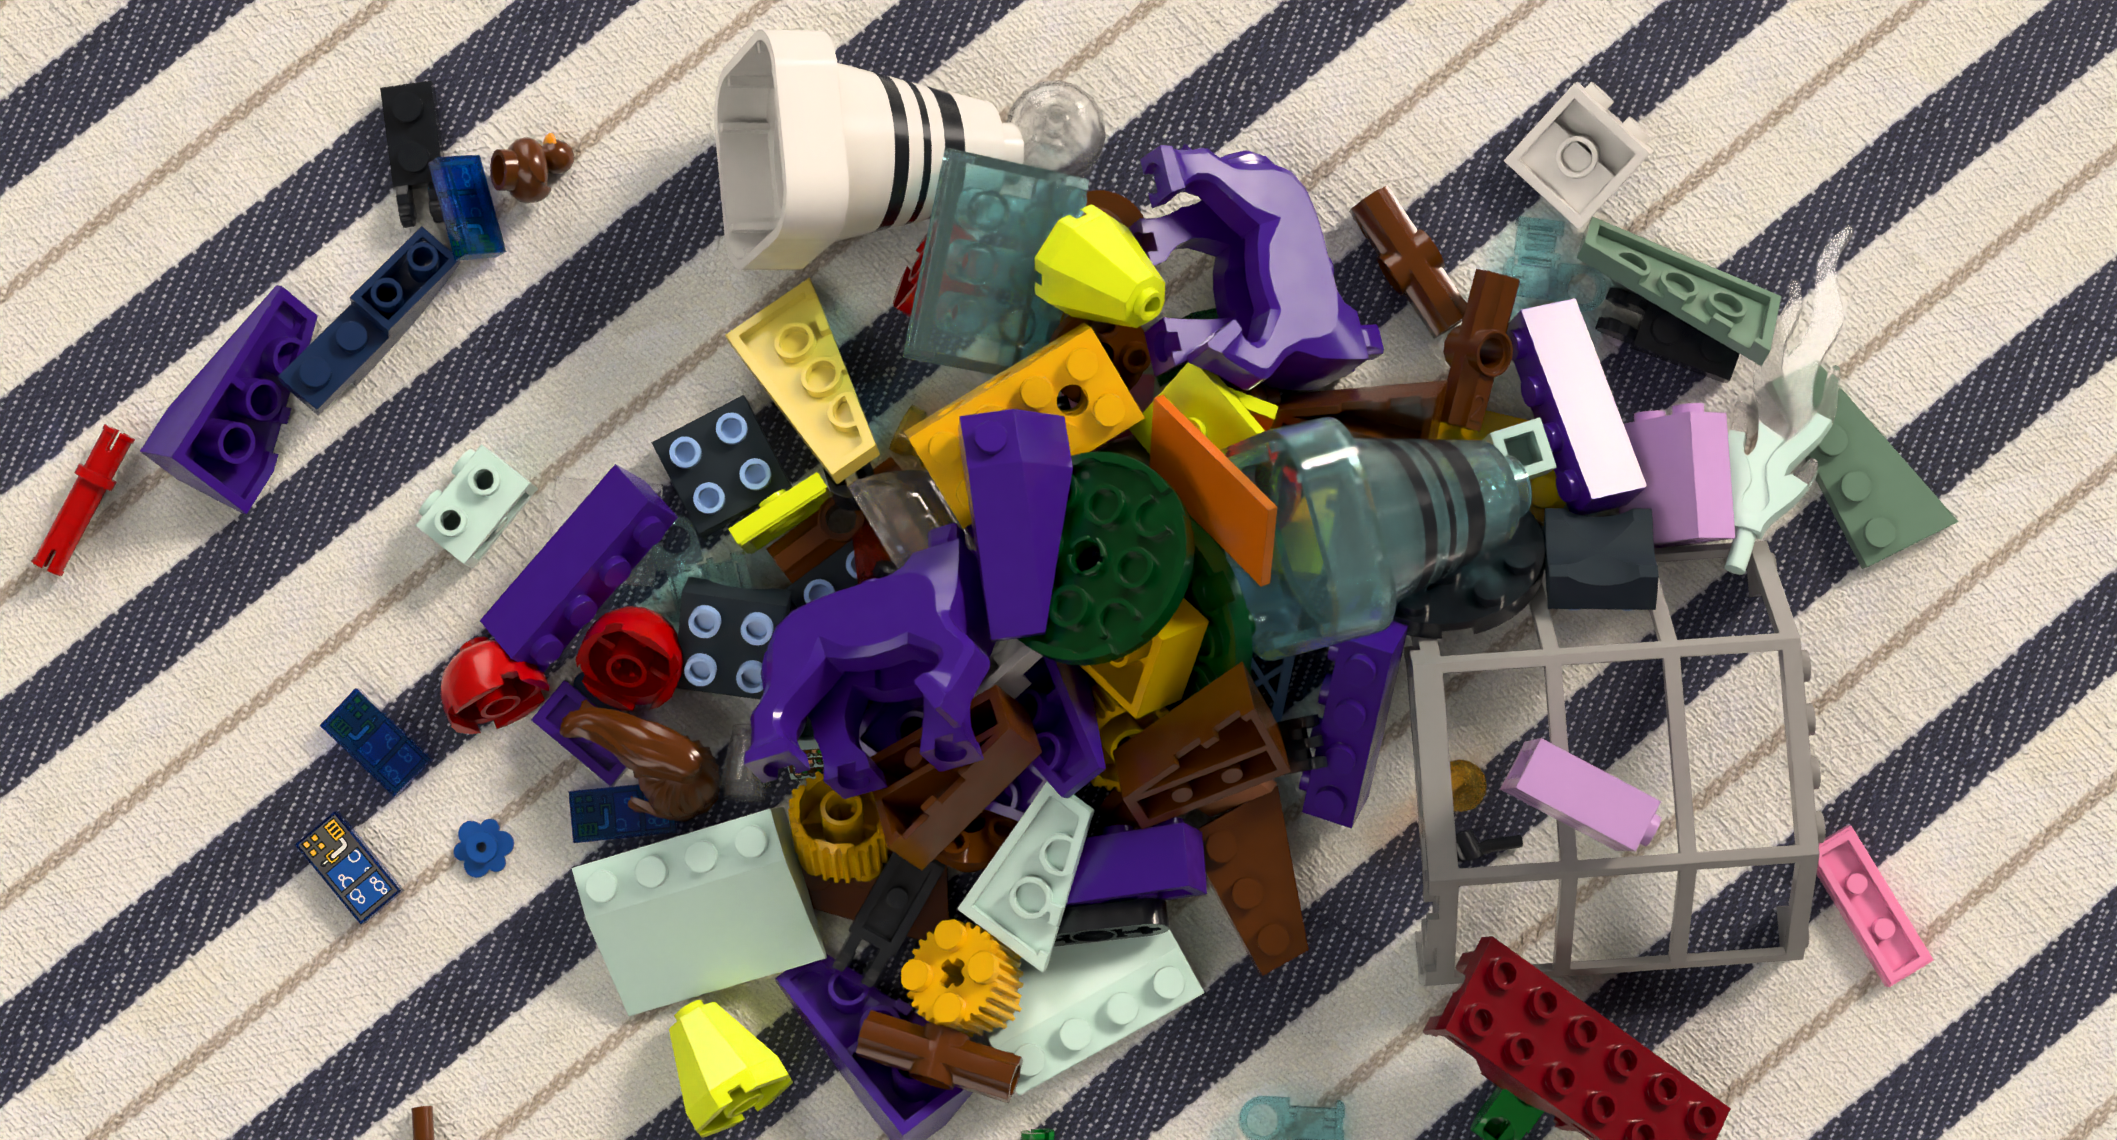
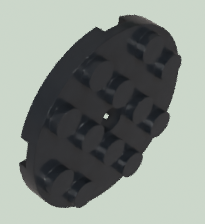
(1482, 591)

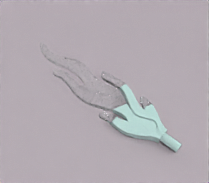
(1786, 415)

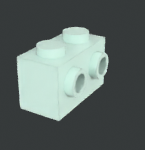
(475, 505)

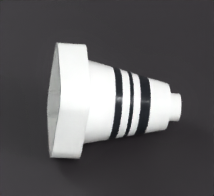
(832, 148)

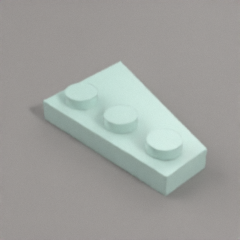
(1031, 876)

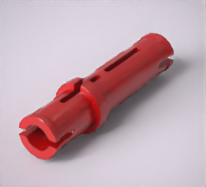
(83, 499)

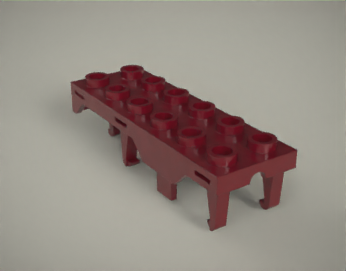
(1567, 1055)

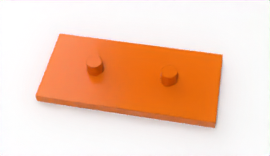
(1214, 490)

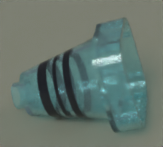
(1367, 526)

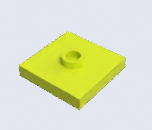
(1207, 405)
(780, 513)

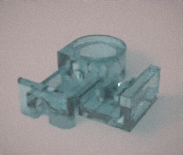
(1537, 264)
(686, 565)
(1310, 1122)

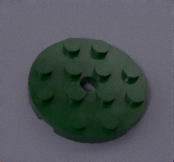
(1144, 565)
(1220, 600)

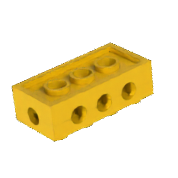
(1032, 385)

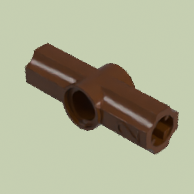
(1410, 261)
(1478, 349)
(813, 540)
(939, 1056)

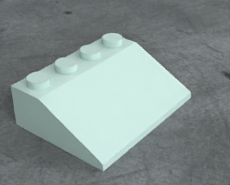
(701, 911)
(1092, 1000)

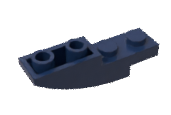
(372, 322)

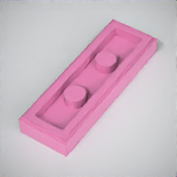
(1870, 907)

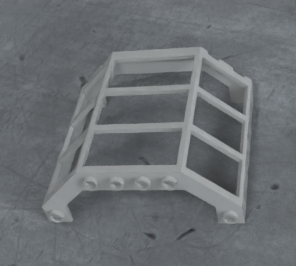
(1435, 799)

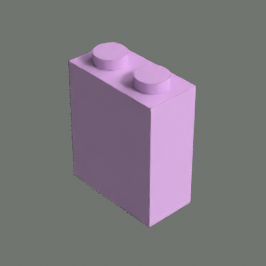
(1685, 474)
(1582, 796)

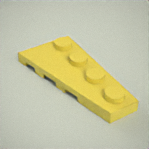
(804, 374)

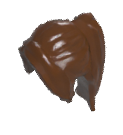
(671, 769)

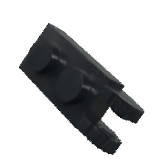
(412, 143)
(1668, 337)
(889, 913)

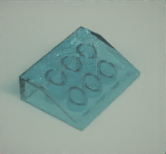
(978, 263)

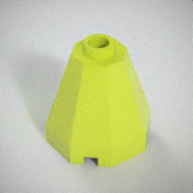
(1098, 271)
(722, 1068)

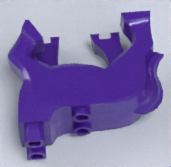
(1270, 275)
(882, 643)

